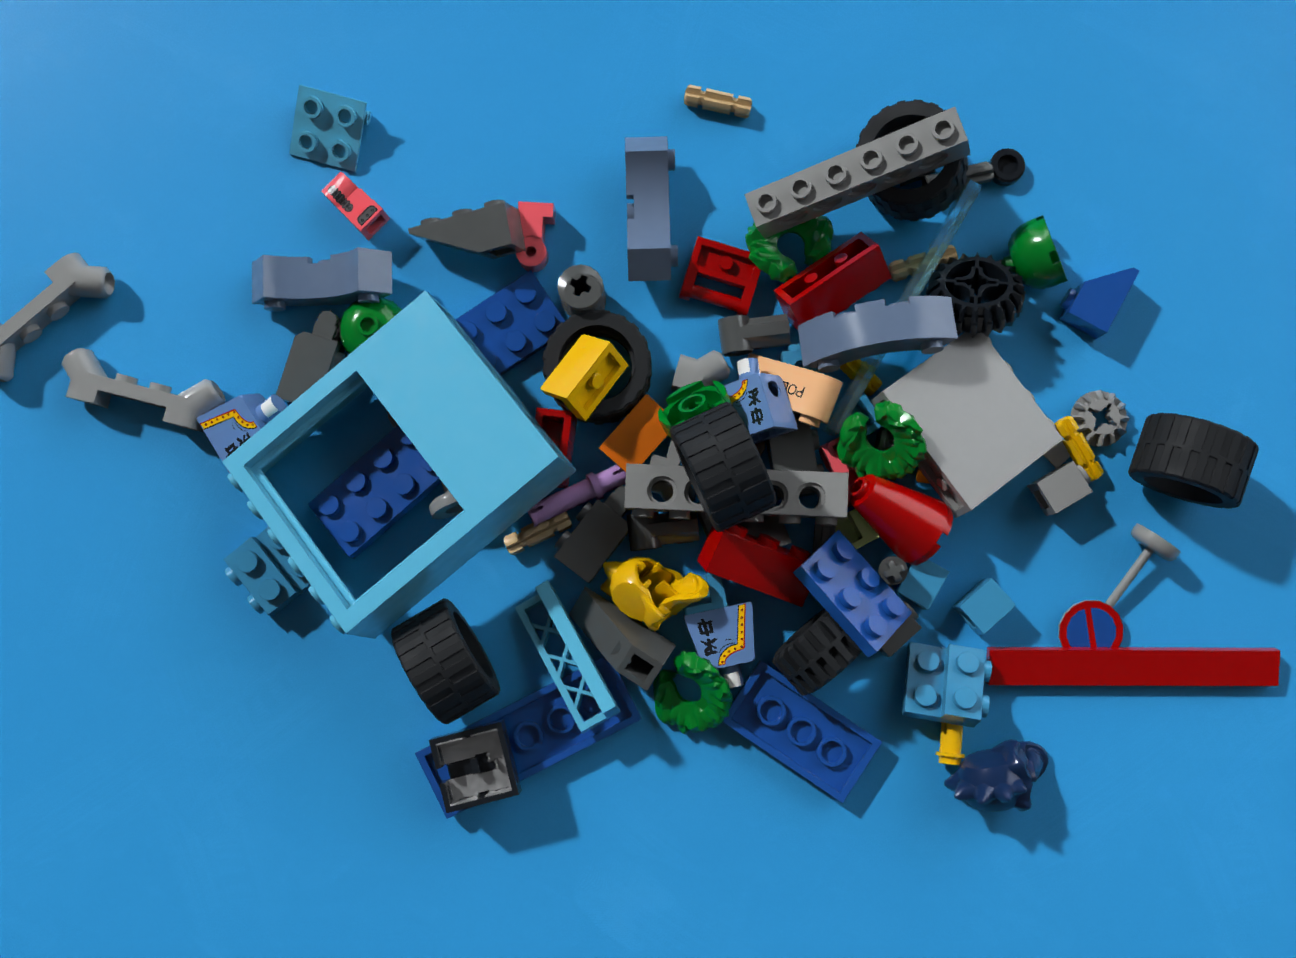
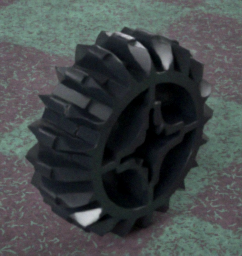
(996, 287)

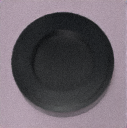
(1007, 166)

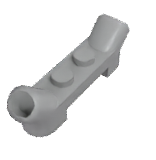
(71, 280)
(689, 370)
(92, 386)

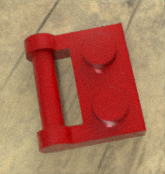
(724, 265)

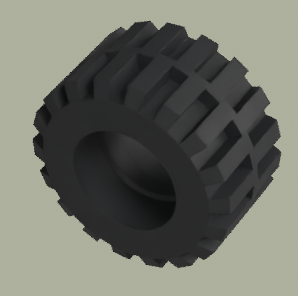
(815, 654)

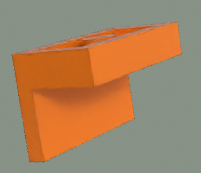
(636, 435)

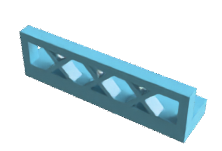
(578, 651)

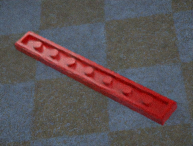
(1134, 666)

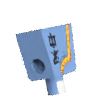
(761, 402)
(238, 420)
(724, 638)

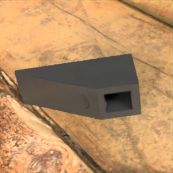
(484, 231)
(622, 640)

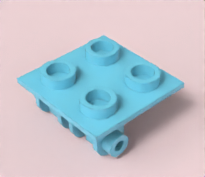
(328, 127)

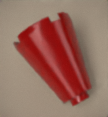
(902, 517)

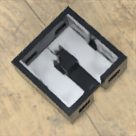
(478, 765)

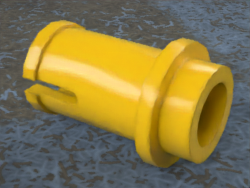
(950, 744)

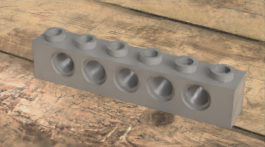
(859, 173)
(829, 487)

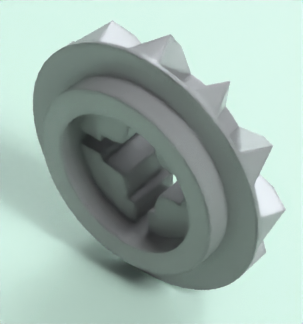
(1115, 413)

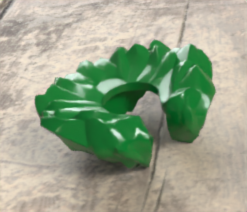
(765, 254)
(891, 463)
(698, 714)

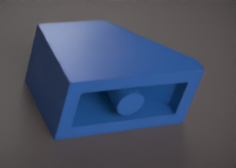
(1096, 302)

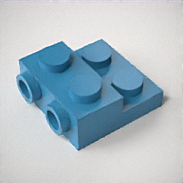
(265, 574)
(946, 684)

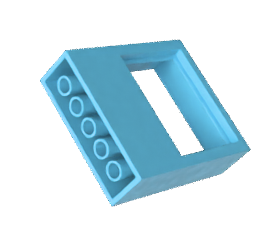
(458, 420)

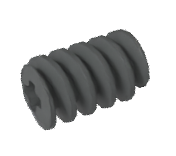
(575, 282)

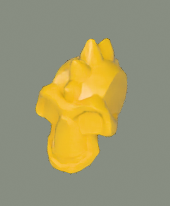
(651, 591)

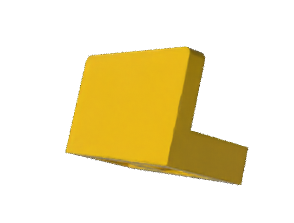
(585, 375)

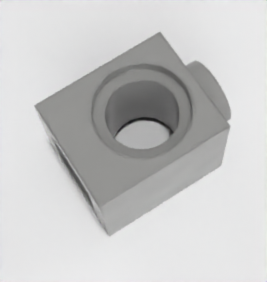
(1061, 488)

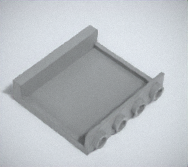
(974, 421)

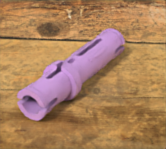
(592, 487)

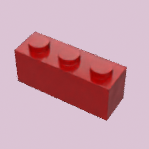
(834, 281)
(755, 562)

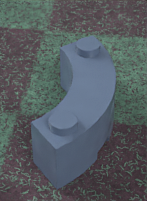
(649, 217)
(342, 279)
(877, 329)

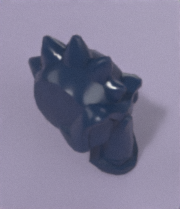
(999, 776)

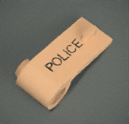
(808, 391)

